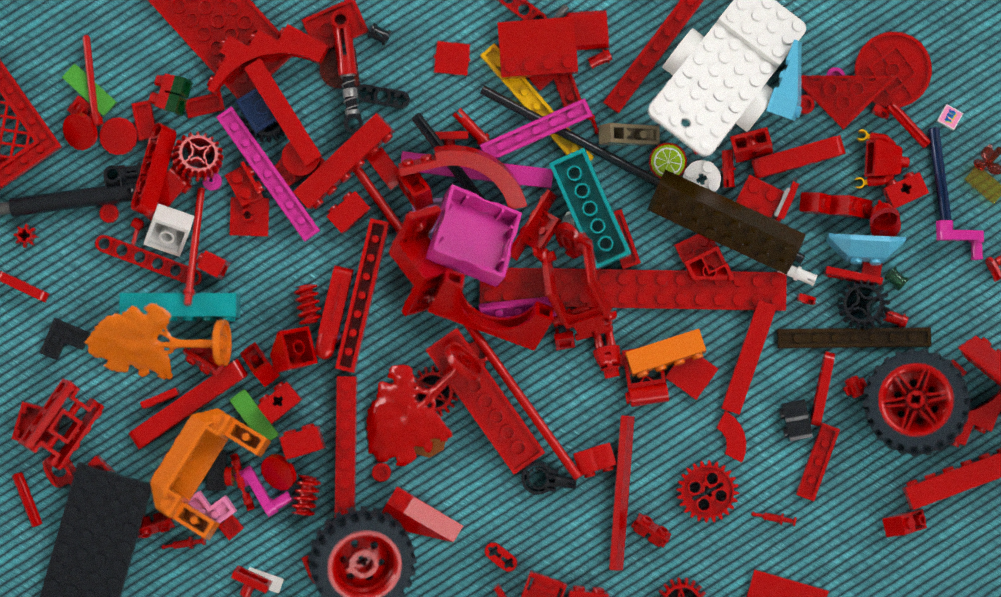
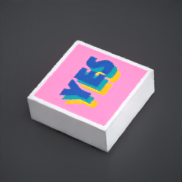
(949, 117)

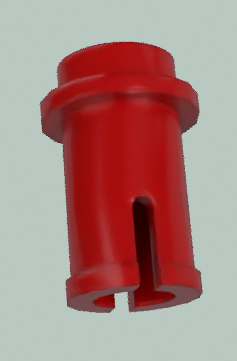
(600, 59)
(896, 318)

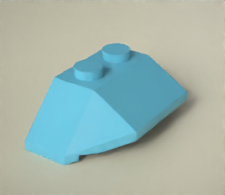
(864, 247)

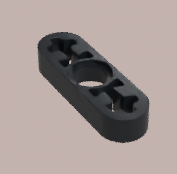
(398, 93)

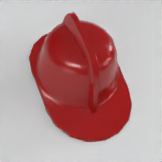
(884, 220)

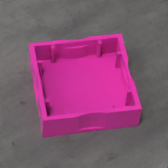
(474, 235)

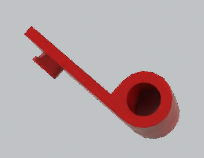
(172, 187)

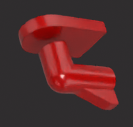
(992, 265)

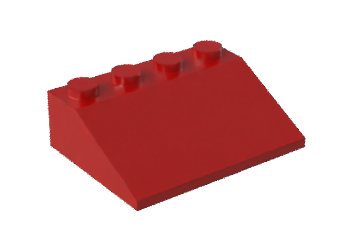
(537, 48)

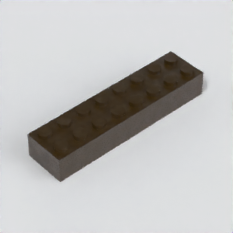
(726, 222)

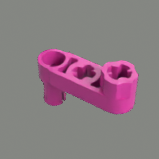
(945, 232)
(270, 505)

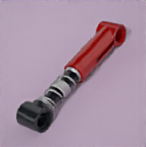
(346, 68)

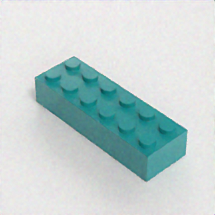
(590, 207)
(204, 305)

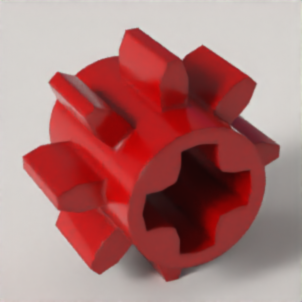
(29, 240)
(855, 386)

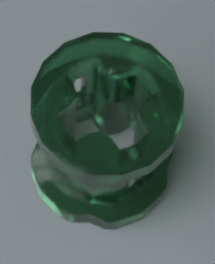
(896, 278)

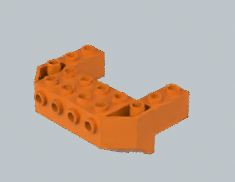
(191, 460)

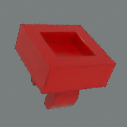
(79, 105)
(564, 340)

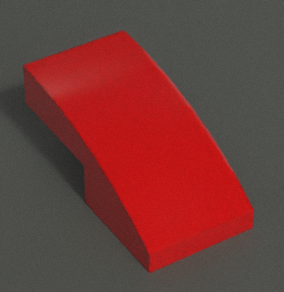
(384, 167)

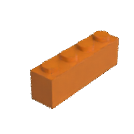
(666, 352)

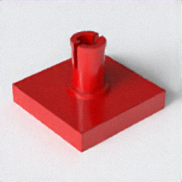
(250, 220)

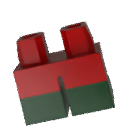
(167, 101)

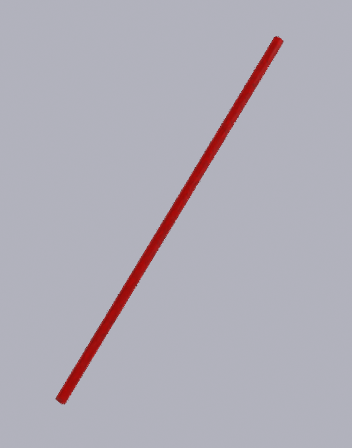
(483, 345)

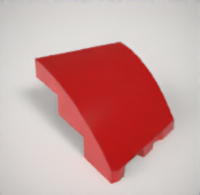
(703, 259)

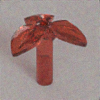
(989, 156)

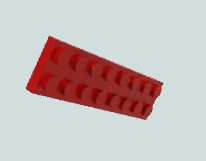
(490, 408)

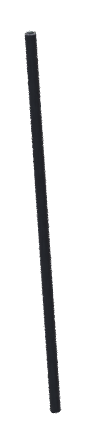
(583, 143)

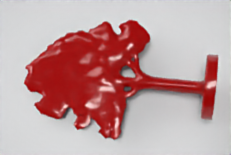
(400, 422)

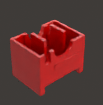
(543, 586)

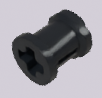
(372, 34)

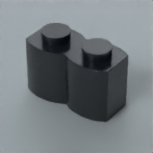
(796, 420)

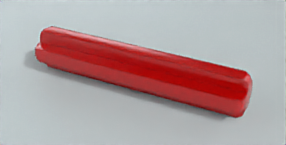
(908, 124)
(27, 499)

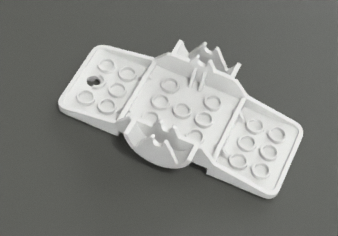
(725, 74)

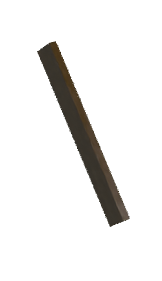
(854, 338)

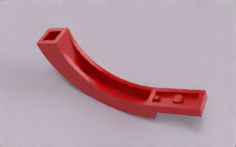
(472, 158)

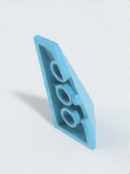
(787, 97)

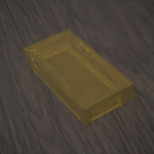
(984, 184)

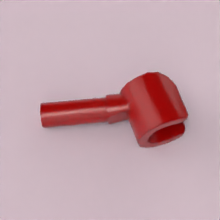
(138, 225)

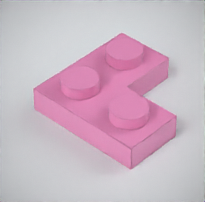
(218, 511)

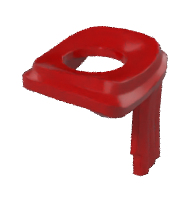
(56, 481)

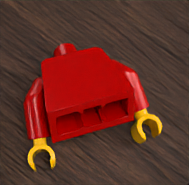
(882, 159)

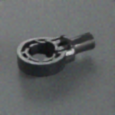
(549, 485)

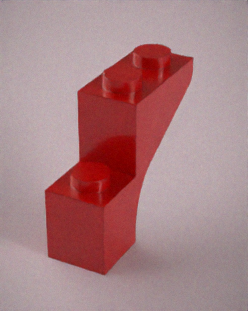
(835, 205)

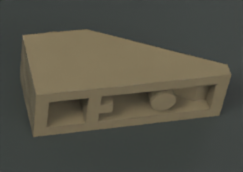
(628, 134)

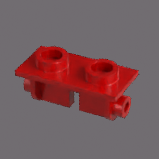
(160, 524)
(644, 525)

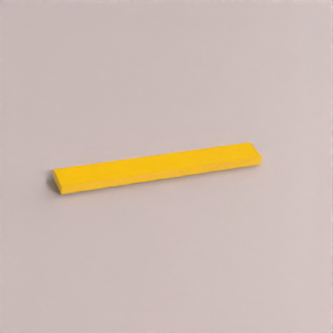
(527, 97)

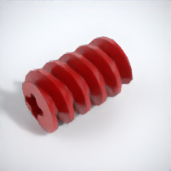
(307, 304)
(306, 495)

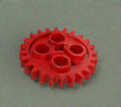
(715, 507)

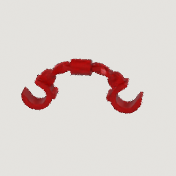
(247, 499)

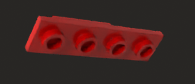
(538, 228)

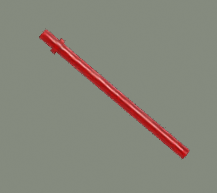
(189, 292)

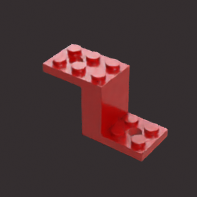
(410, 254)

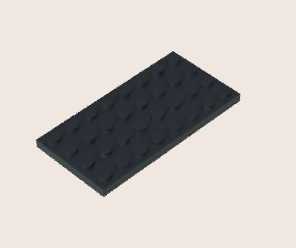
(96, 534)

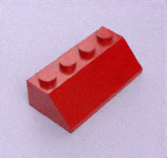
(983, 357)

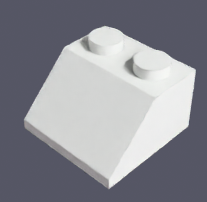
(168, 230)

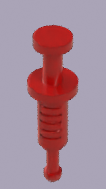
(775, 518)
(185, 543)

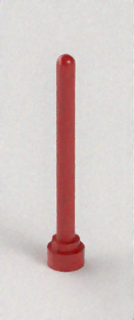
(95, 116)

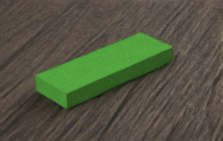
(78, 80)
(252, 415)

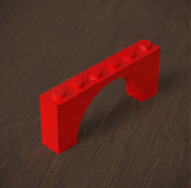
(523, 329)

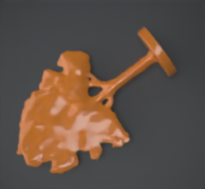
(134, 336)

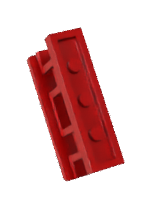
(49, 416)

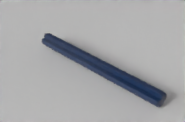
(939, 173)

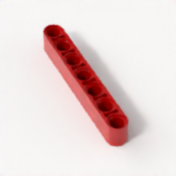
(188, 404)

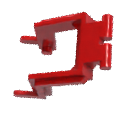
(587, 320)

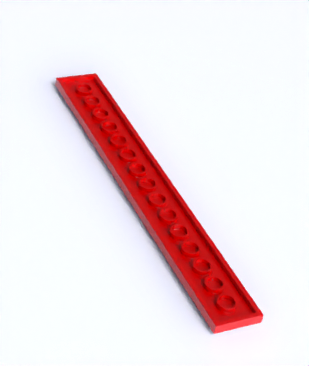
(644, 289)

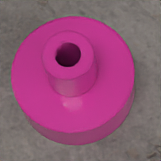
(215, 184)

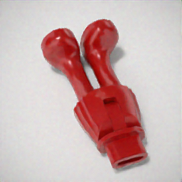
(609, 355)

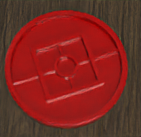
(896, 56)

